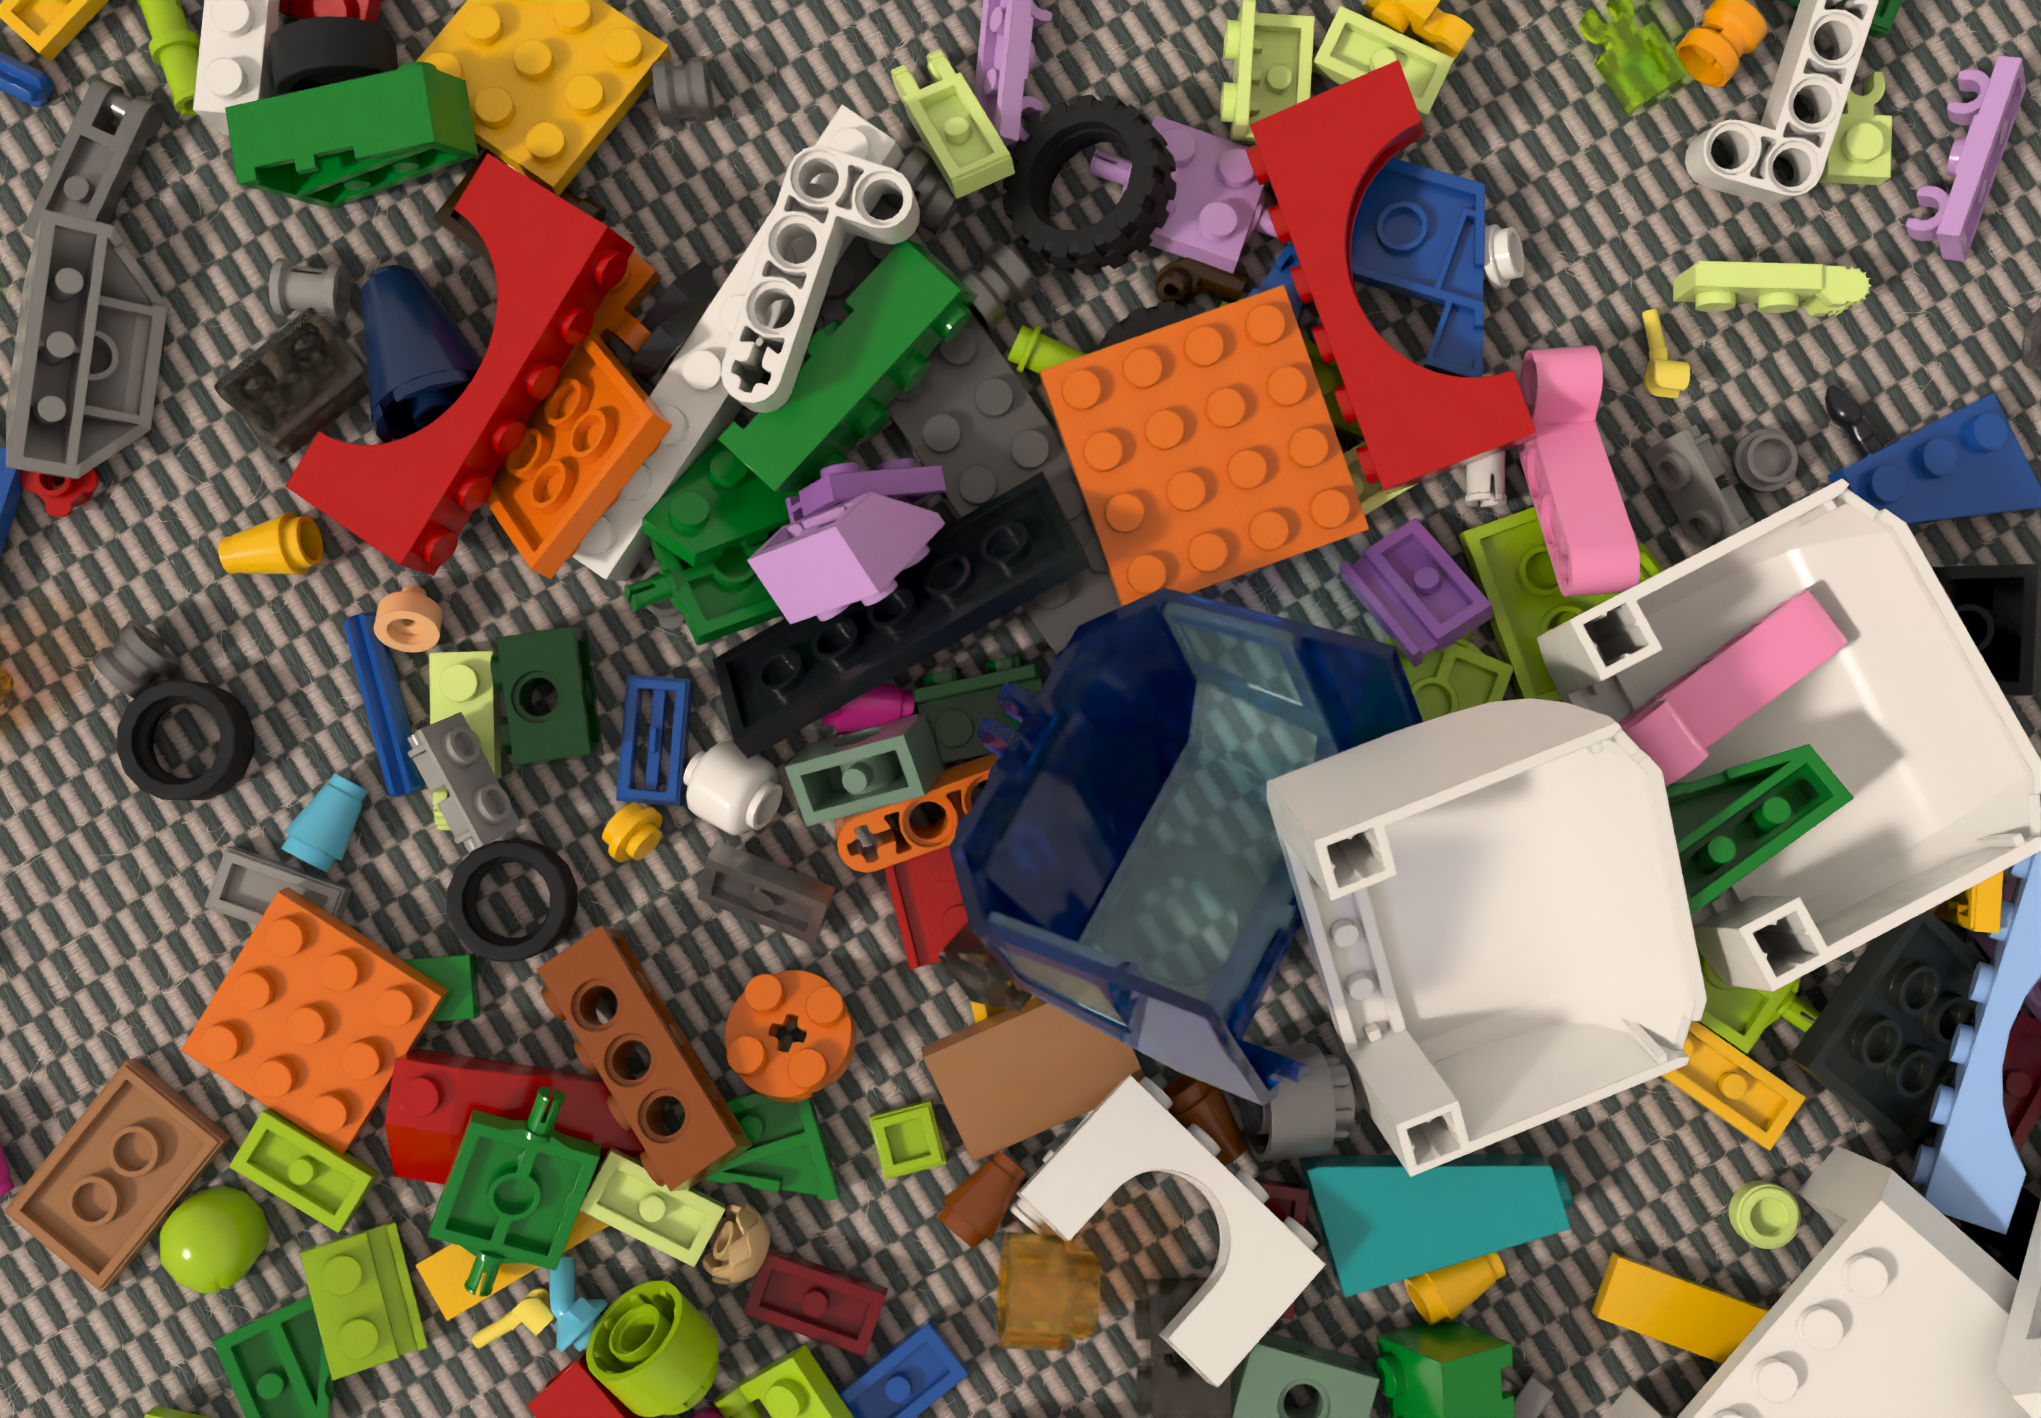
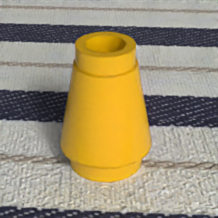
(273, 547)
(1452, 1289)

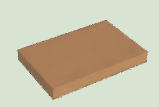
(1024, 1074)
(117, 1174)

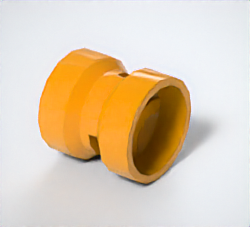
(1715, 48)

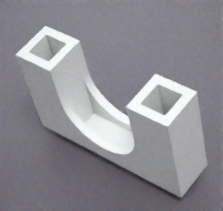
(1259, 1257)

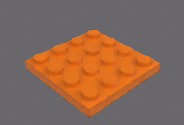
(1204, 448)

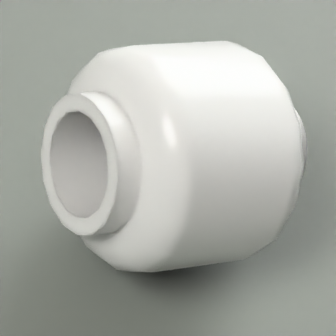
(732, 789)

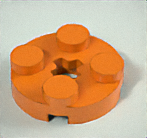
(809, 1065)

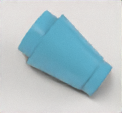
(326, 824)

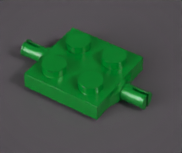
(712, 596)
(514, 1190)

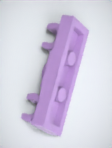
(1004, 65)
(1973, 158)

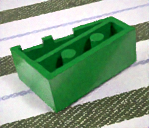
(352, 135)
(1747, 816)

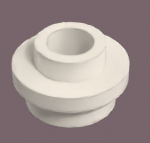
(1502, 256)

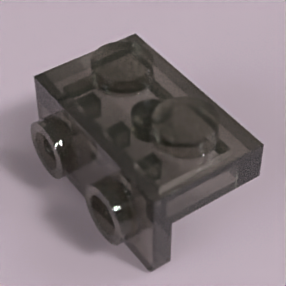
(296, 384)

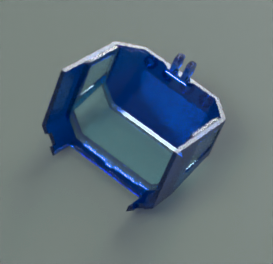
(1132, 829)

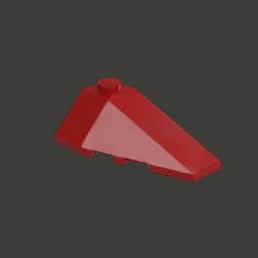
(438, 1090)

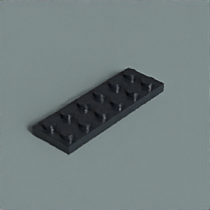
(967, 580)

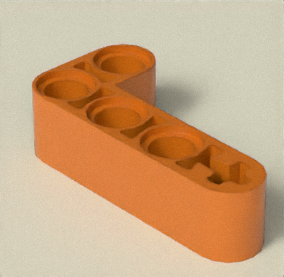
(950, 791)

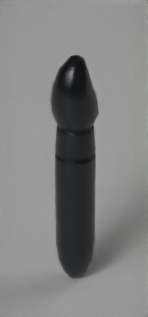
(1849, 416)

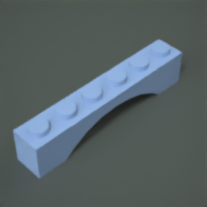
(1973, 1161)

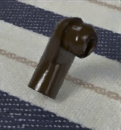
(1190, 278)

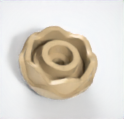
(737, 1245)

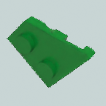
(785, 1150)
(279, 1364)

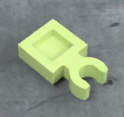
(1862, 139)

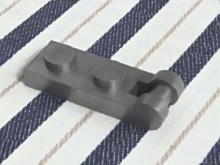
(92, 163)

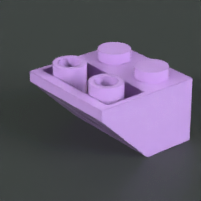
(843, 555)

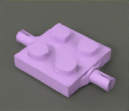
(1215, 196)

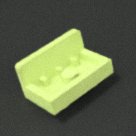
(1270, 67)

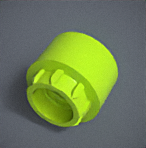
(654, 1350)

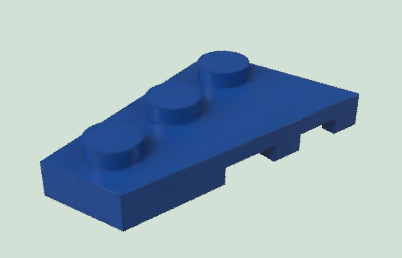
(1948, 469)

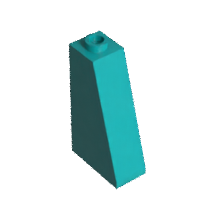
(1399, 1226)

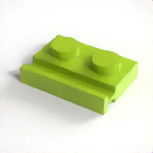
(363, 1299)

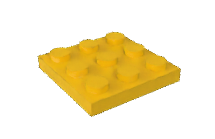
(546, 78)

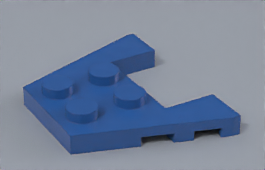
(1421, 240)

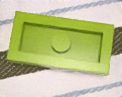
(304, 1170)

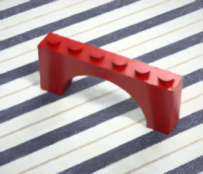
(1320, 168)
(550, 281)

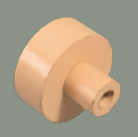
(408, 620)

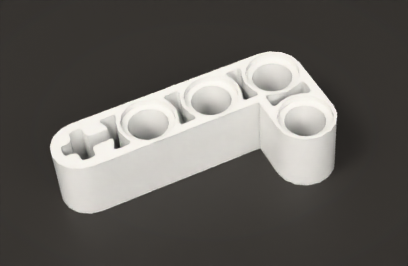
(1781, 131)
(807, 282)

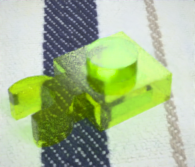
(1636, 61)

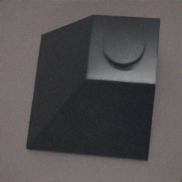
(2003, 618)

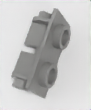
(1687, 474)
(452, 757)

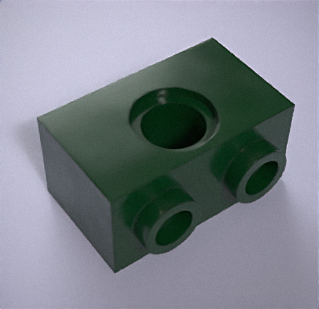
(573, 725)

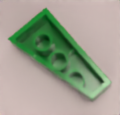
(856, 369)
(1444, 1372)

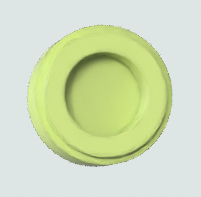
(1764, 1214)

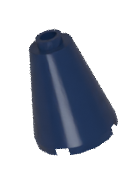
(412, 353)

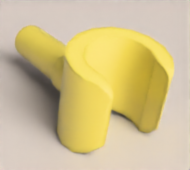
(1662, 375)
(532, 1311)

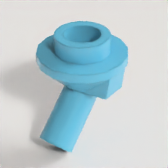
(574, 1317)

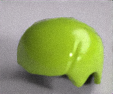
(213, 1239)

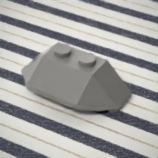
(81, 350)

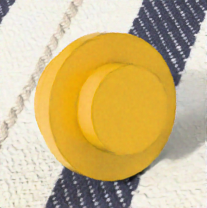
(633, 832)

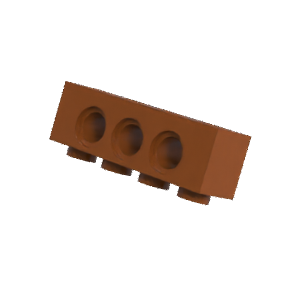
(710, 1129)

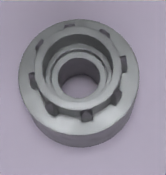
(1306, 1112)

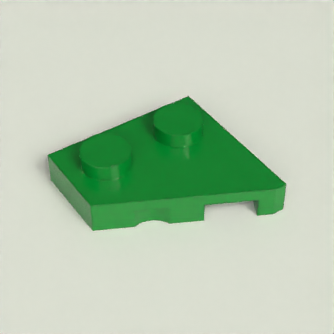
(715, 509)

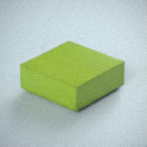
(908, 1139)

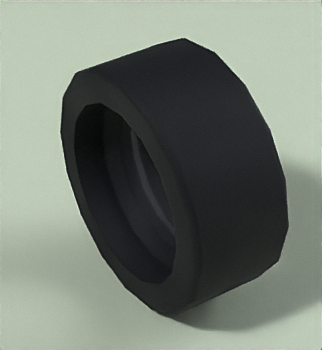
(328, 52)
(136, 740)
(466, 919)

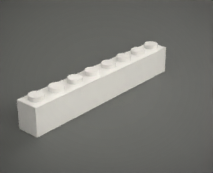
(692, 386)

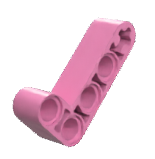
(1571, 474)
(1733, 684)

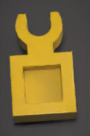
(1423, 21)

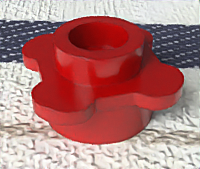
(60, 498)

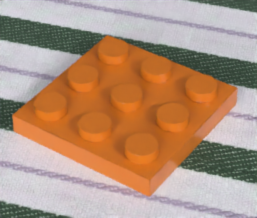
(575, 456)
(314, 1019)

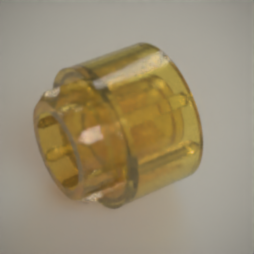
(1045, 1292)

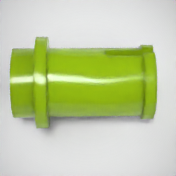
(1039, 351)

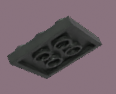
(1892, 1028)

